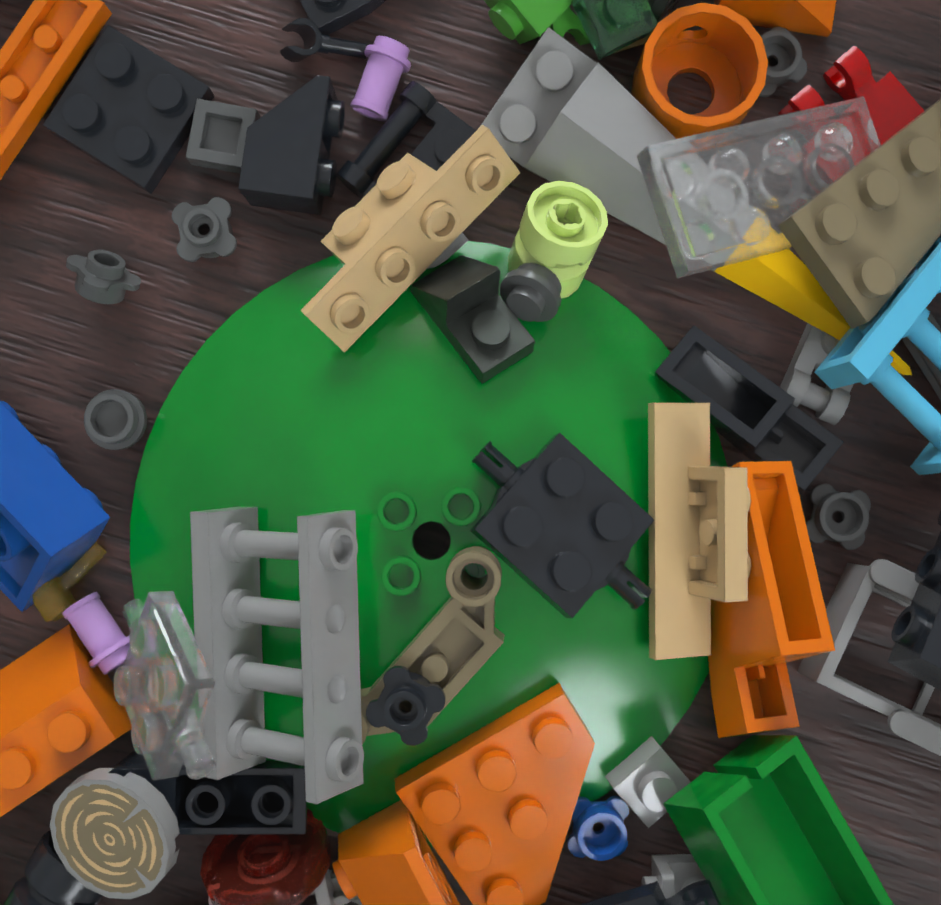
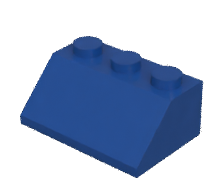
(43, 513)

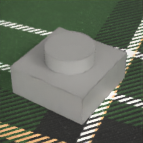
(647, 781)

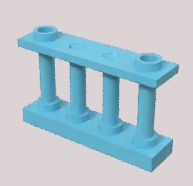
(865, 356)

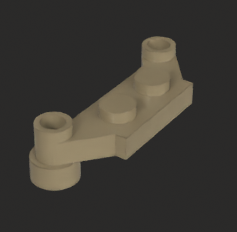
(455, 639)

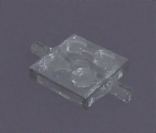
(165, 688)

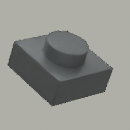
(219, 135)

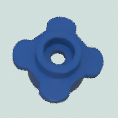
(604, 843)

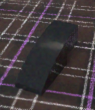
(747, 407)

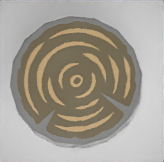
(114, 833)

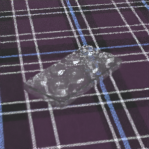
(733, 185)

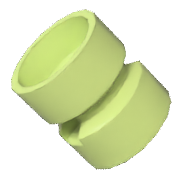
(560, 232)

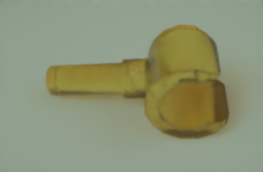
(54, 595)

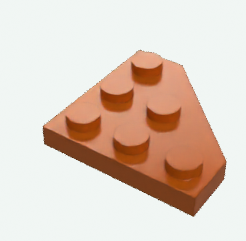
(504, 799)

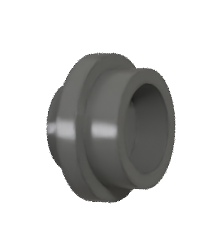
(532, 292)
(115, 419)

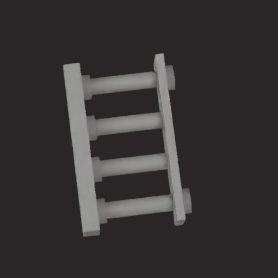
(230, 638)

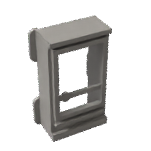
(843, 615)

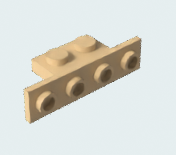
(402, 231)
(696, 531)

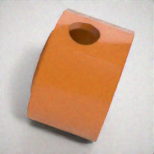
(723, 53)

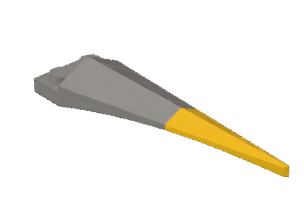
(583, 127)

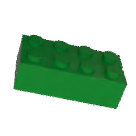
(772, 831)

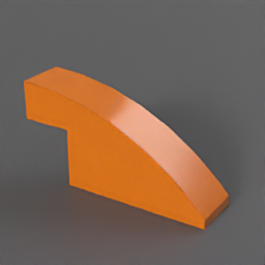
(780, 619)

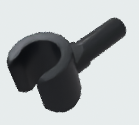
(318, 42)

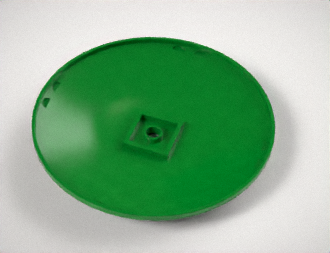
(391, 431)

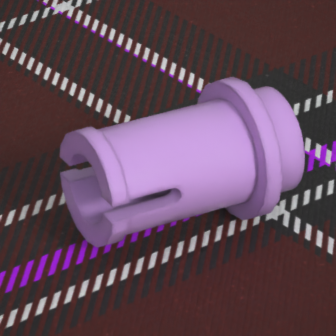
(380, 77)
(98, 632)

